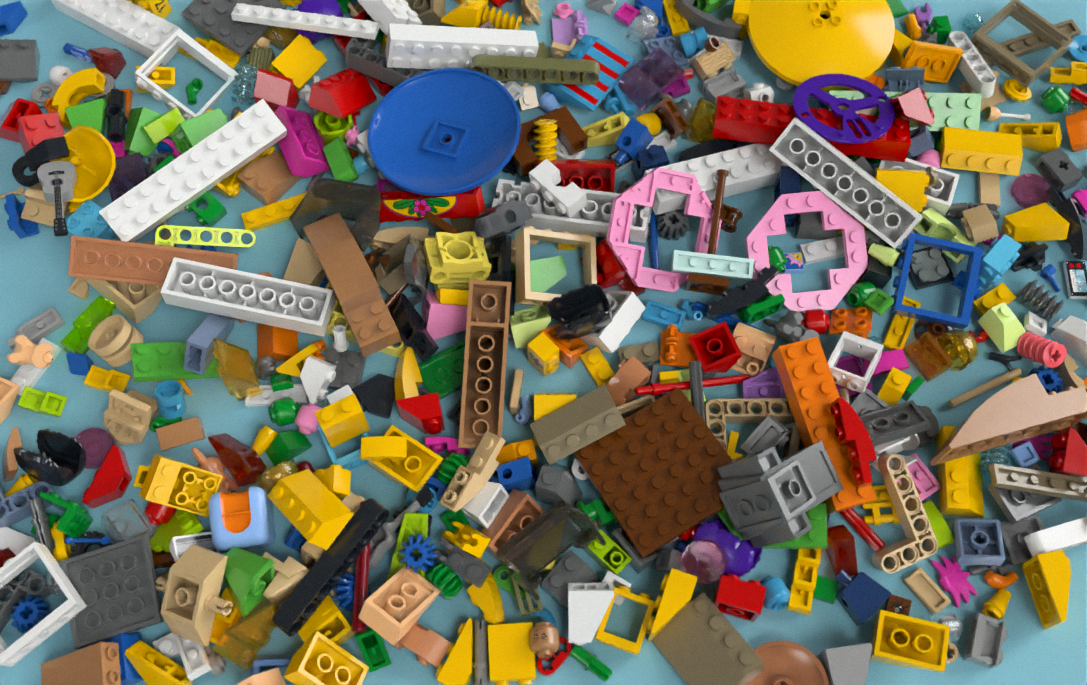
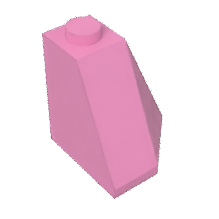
(442, 318)

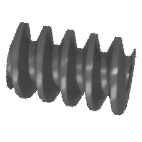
(1040, 299)

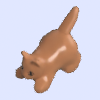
(215, 465)

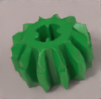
(451, 466)
(445, 580)

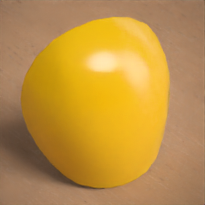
(92, 159)

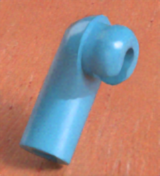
(691, 314)
(545, 616)

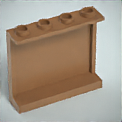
(88, 666)

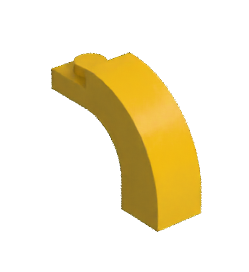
(75, 89)

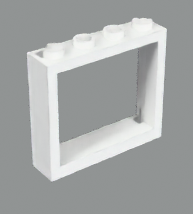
(201, 54)
(12, 567)

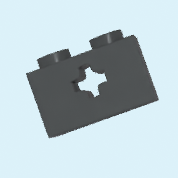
(1058, 170)

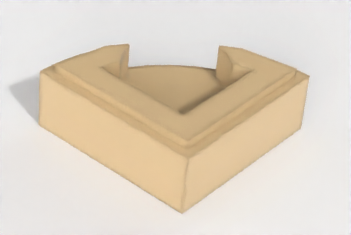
(79, 288)

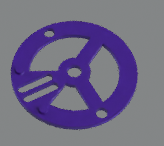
(812, 88)

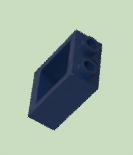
(786, 183)

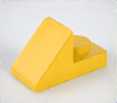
(295, 364)

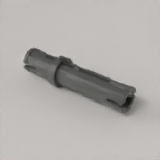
(41, 523)

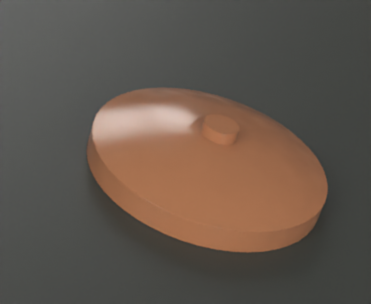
(789, 665)

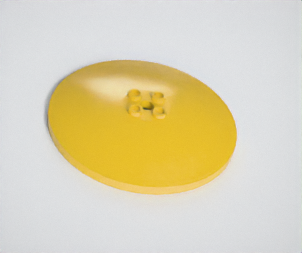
(803, 45)

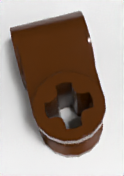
(726, 216)

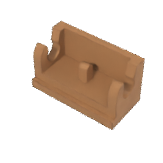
(180, 433)

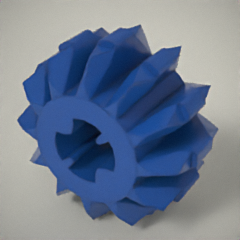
(1048, 378)
(411, 557)
(345, 591)
(29, 613)

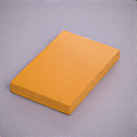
(935, 58)

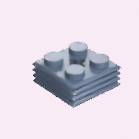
(986, 532)

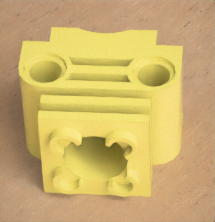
(456, 260)

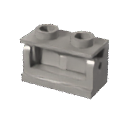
(724, 84)
(767, 434)
(985, 641)

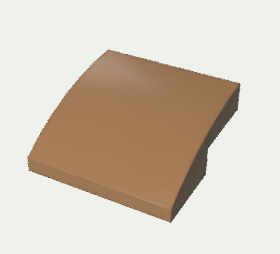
(9, 463)

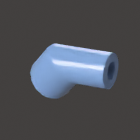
(526, 412)

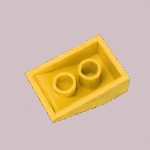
(412, 471)
(1049, 585)
(909, 642)

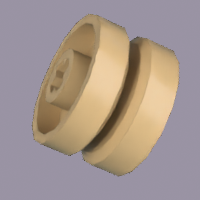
(113, 338)

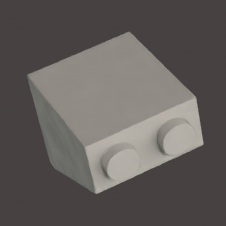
(846, 664)

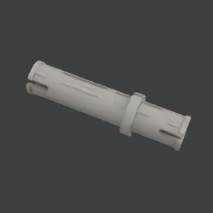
(481, 663)

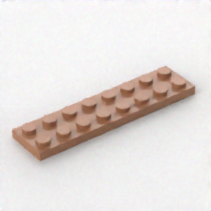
(135, 261)

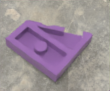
(764, 385)

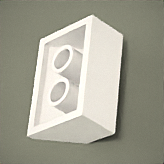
(625, 311)

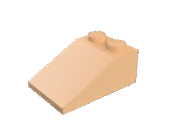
(398, 604)

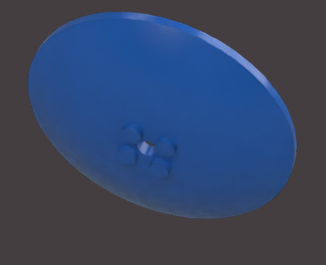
(440, 105)

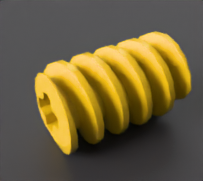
(501, 21)
(546, 139)

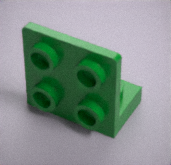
(765, 307)
(74, 520)

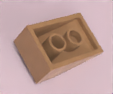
(268, 178)

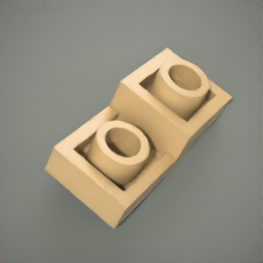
(1066, 372)

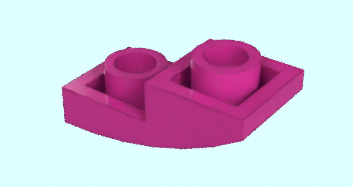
(888, 360)
(439, 444)

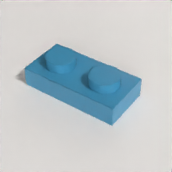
(663, 315)

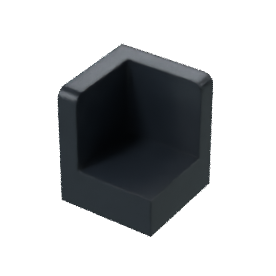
(877, 273)

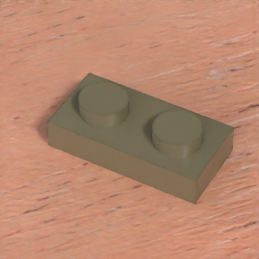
(646, 353)

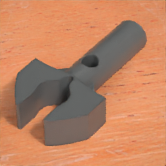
(979, 569)

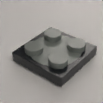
(930, 268)

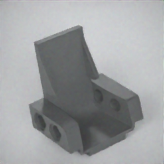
(771, 495)

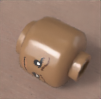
(544, 639)

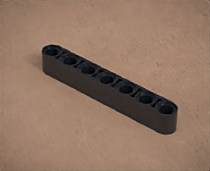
(330, 567)

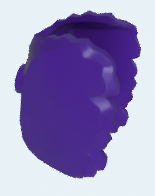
(322, 7)
(740, 555)

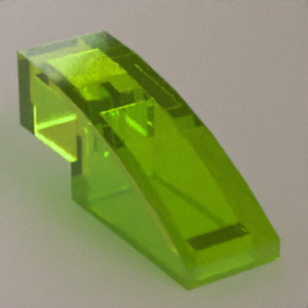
(78, 337)

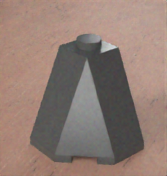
(557, 484)

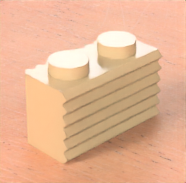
(711, 63)
(979, 224)

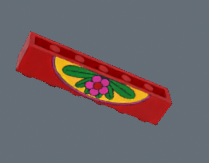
(410, 206)

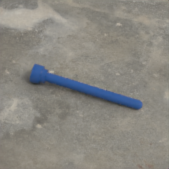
(654, 242)

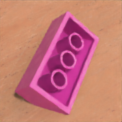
(302, 145)

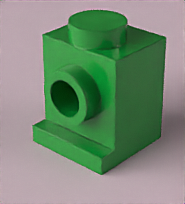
(941, 26)

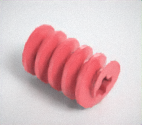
(1041, 350)

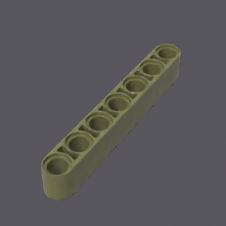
(503, 69)

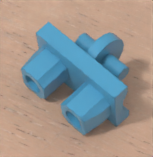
(618, 103)

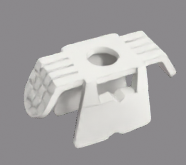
(906, 443)

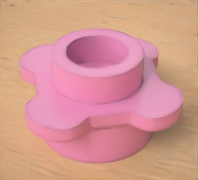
(563, 10)
(351, 136)

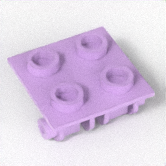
(570, 28)

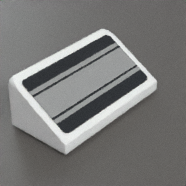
(181, 543)

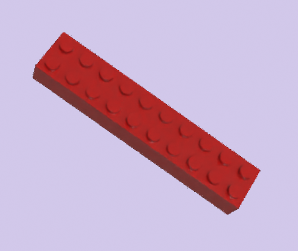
(766, 121)

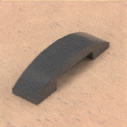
(712, 25)

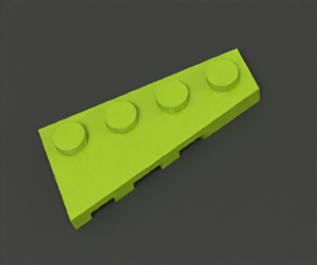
(412, 525)

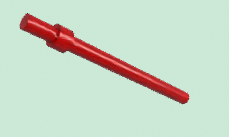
(657, 388)

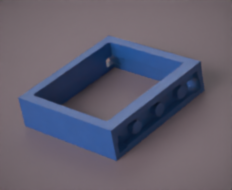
(969, 285)

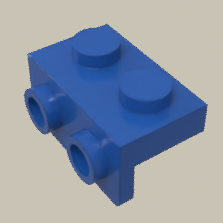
(15, 223)

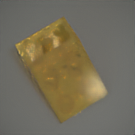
(236, 369)
(245, 638)

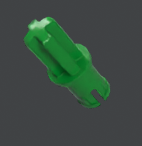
(591, 663)

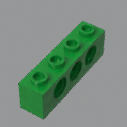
(212, 213)

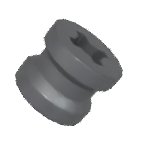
(266, 367)

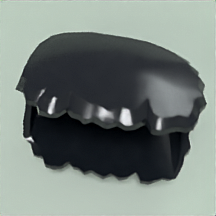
(581, 311)
(60, 458)

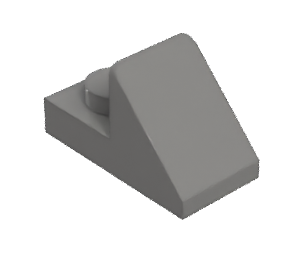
(602, 6)

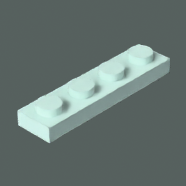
(712, 265)

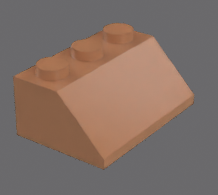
(512, 518)

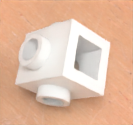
(759, 92)

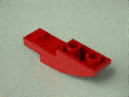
(852, 432)

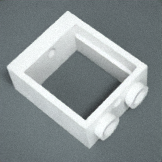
(850, 343)

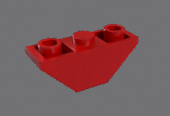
(109, 480)

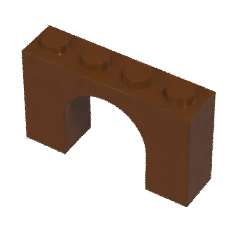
(567, 132)

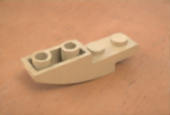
(389, 237)
(470, 480)

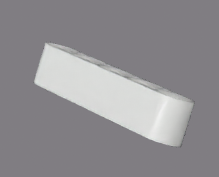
(973, 65)
(1057, 537)

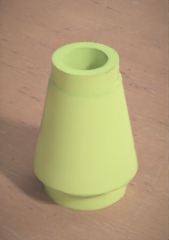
(884, 254)

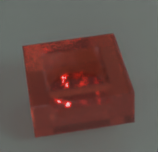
(628, 285)

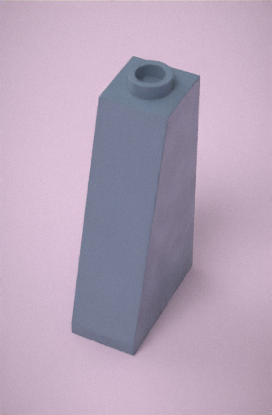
(200, 344)

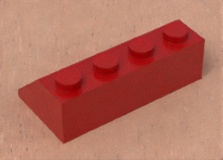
(342, 93)
(587, 173)

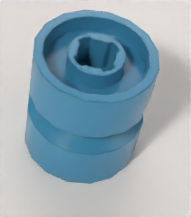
(693, 42)
(170, 399)

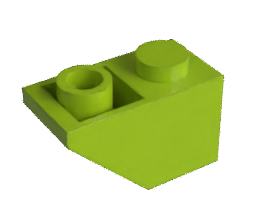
(608, 556)

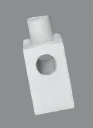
(486, 504)

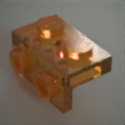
(928, 356)

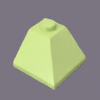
(527, 324)
(1002, 327)

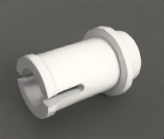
(340, 343)

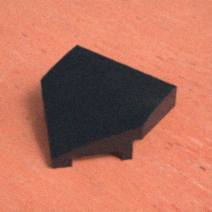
(376, 395)

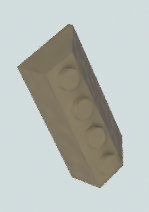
(577, 424)

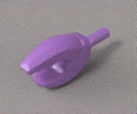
(923, 18)

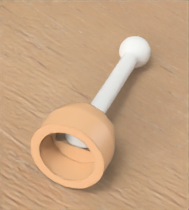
(993, 113)

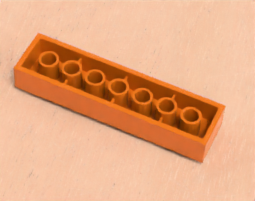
(810, 395)

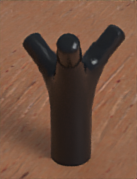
(1004, 359)

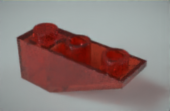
(238, 458)

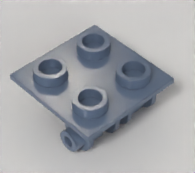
(669, 46)
(903, 77)

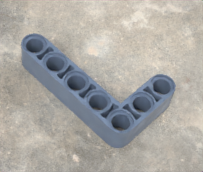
(11, 504)

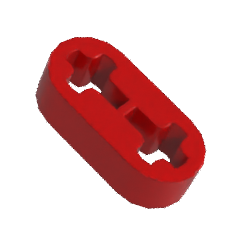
(558, 660)

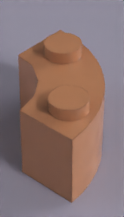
(623, 383)
(425, 644)

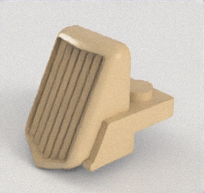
(38, 209)
(129, 416)
(286, 578)

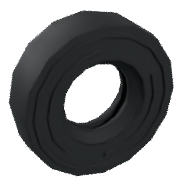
(18, 173)

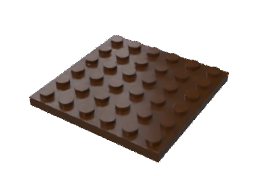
(658, 472)

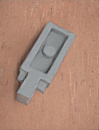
(39, 326)

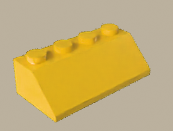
(981, 151)
(960, 482)
(311, 507)

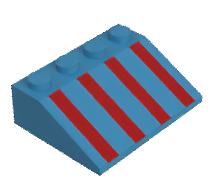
(612, 66)

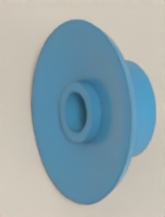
(1078, 48)

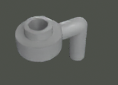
(216, 661)

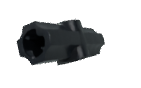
(116, 115)

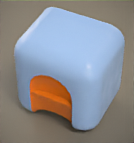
(242, 520)

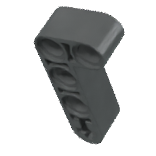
(18, 591)

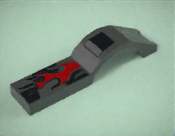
(415, 275)

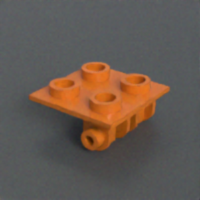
(852, 321)
(676, 348)

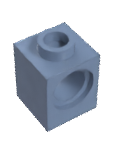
(920, 141)

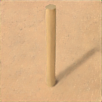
(984, 387)

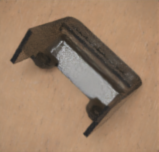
(350, 199)
(544, 542)

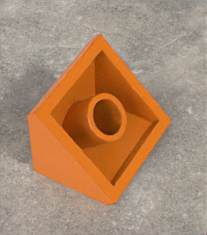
(276, 342)
(568, 349)

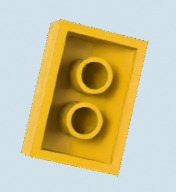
(324, 663)

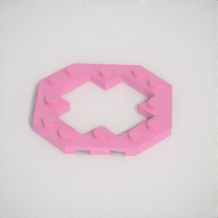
(643, 194)
(832, 218)

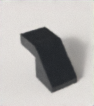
(45, 151)

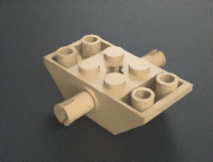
(194, 594)

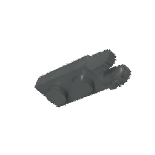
(464, 563)

